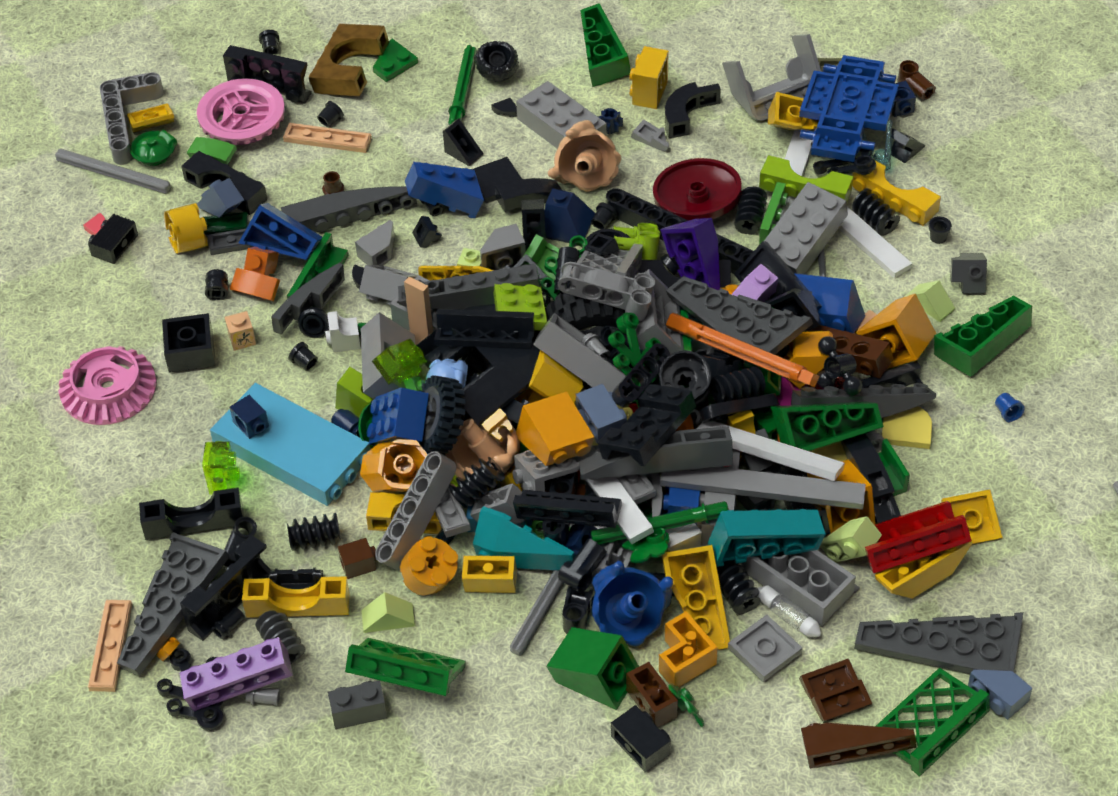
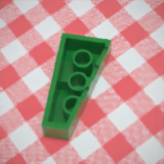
(604, 50)
(984, 337)
(824, 424)

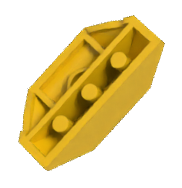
(923, 573)

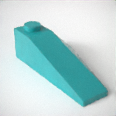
(500, 537)

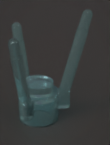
(884, 155)

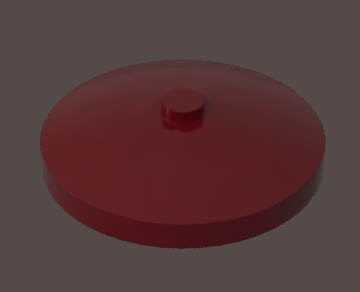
(698, 188)

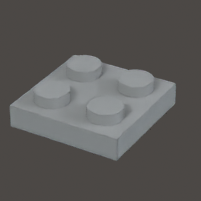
(765, 648)

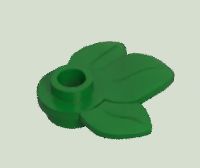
(651, 545)
(685, 702)

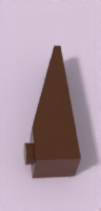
(840, 743)

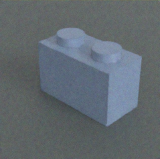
(599, 410)

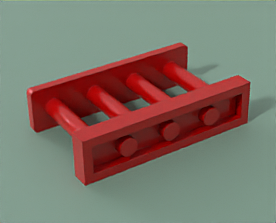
(917, 536)

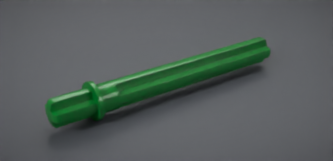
(457, 109)
(666, 521)

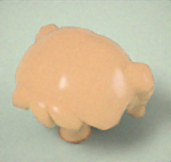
(585, 158)
(477, 444)

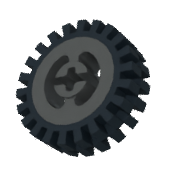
(442, 414)

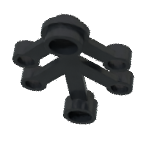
(863, 164)
(176, 691)

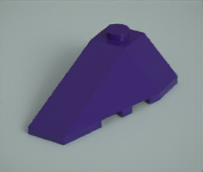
(695, 250)

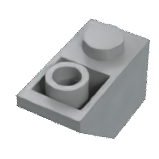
(377, 245)

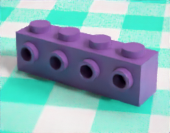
(235, 674)

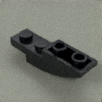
(867, 461)

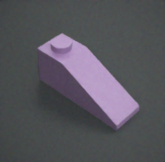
(758, 284)

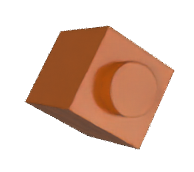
(261, 260)

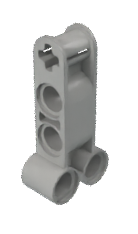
(609, 288)

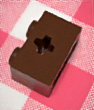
(651, 694)

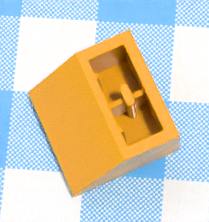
(805, 352)

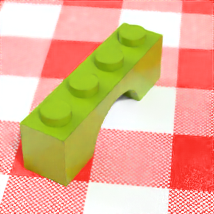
(779, 170)

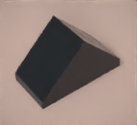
(460, 143)

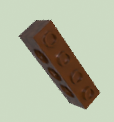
(871, 354)

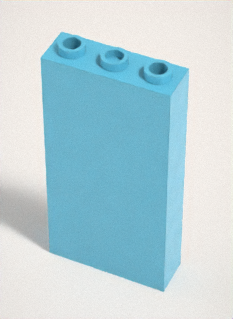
(296, 447)

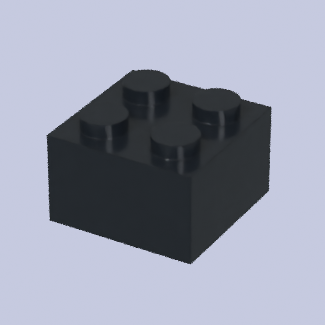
(188, 342)

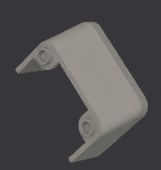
(798, 71)

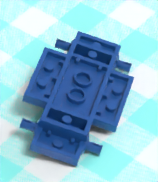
(846, 102)

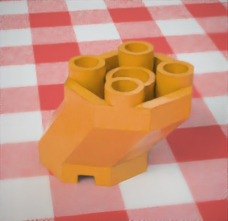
(392, 465)

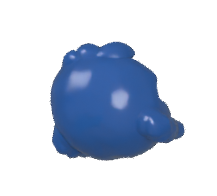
(629, 602)

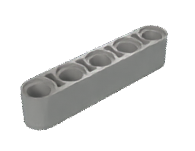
(416, 509)

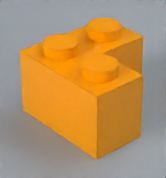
(689, 651)

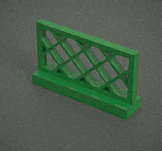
(403, 666)
(950, 728)

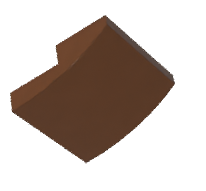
(835, 690)

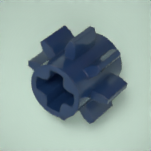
(613, 120)

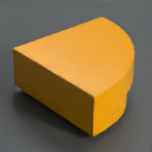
(168, 648)

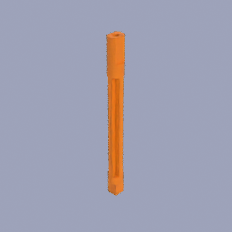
(741, 350)

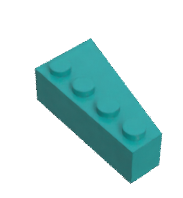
(765, 534)

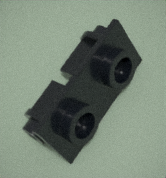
(296, 579)

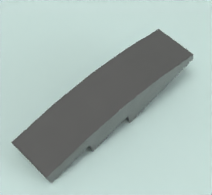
(312, 294)

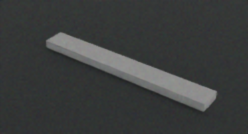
(768, 486)

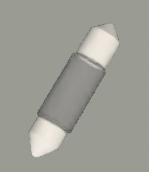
(789, 611)

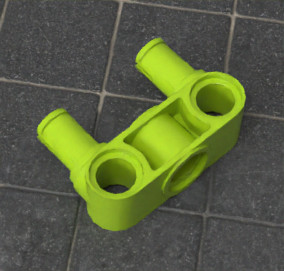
(644, 234)

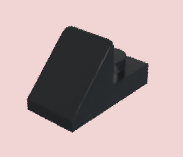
(904, 146)

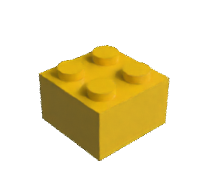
(649, 77)

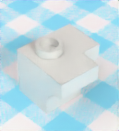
(342, 333)

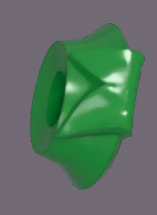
(153, 147)

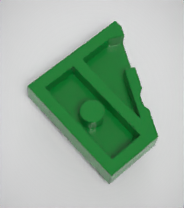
(394, 61)

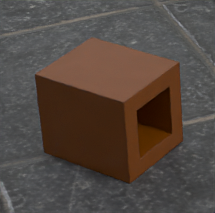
(357, 558)

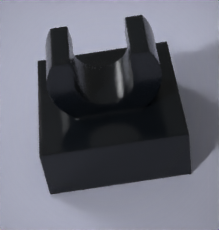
(426, 232)

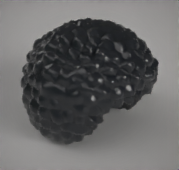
(496, 61)

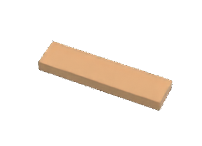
(327, 137)
(418, 309)
(110, 645)

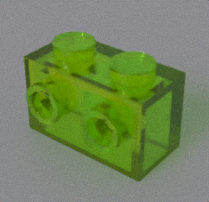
(400, 361)
(219, 466)

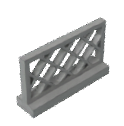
(621, 262)

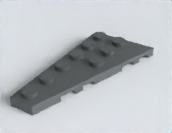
(738, 316)
(184, 567)
(947, 642)

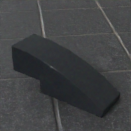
(511, 193)

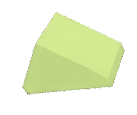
(933, 299)
(387, 613)

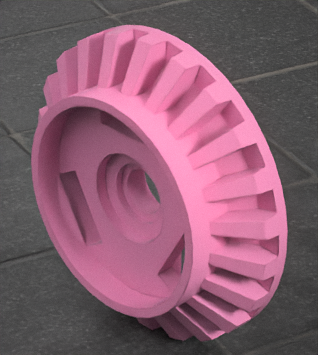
(259, 99)
(103, 406)

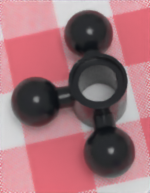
(838, 366)

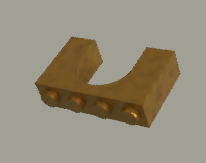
(346, 41)

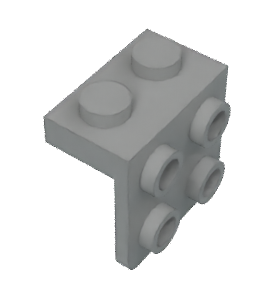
(532, 473)

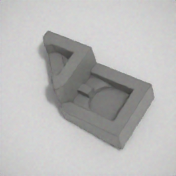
(650, 135)

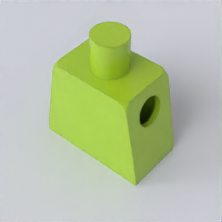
(350, 392)

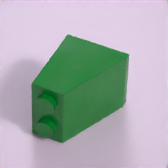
(593, 665)

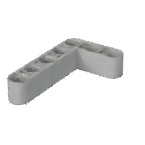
(122, 92)

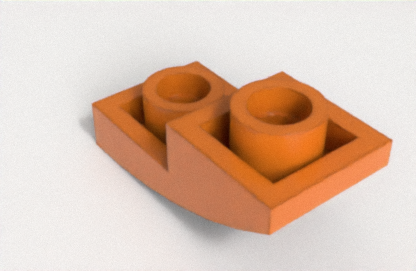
(255, 284)

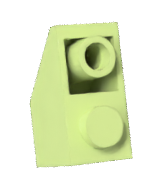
(850, 540)

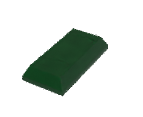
(225, 223)

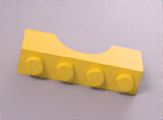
(915, 204)
(325, 598)

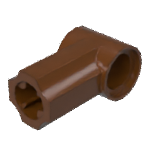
(917, 82)

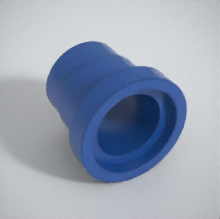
(1009, 407)

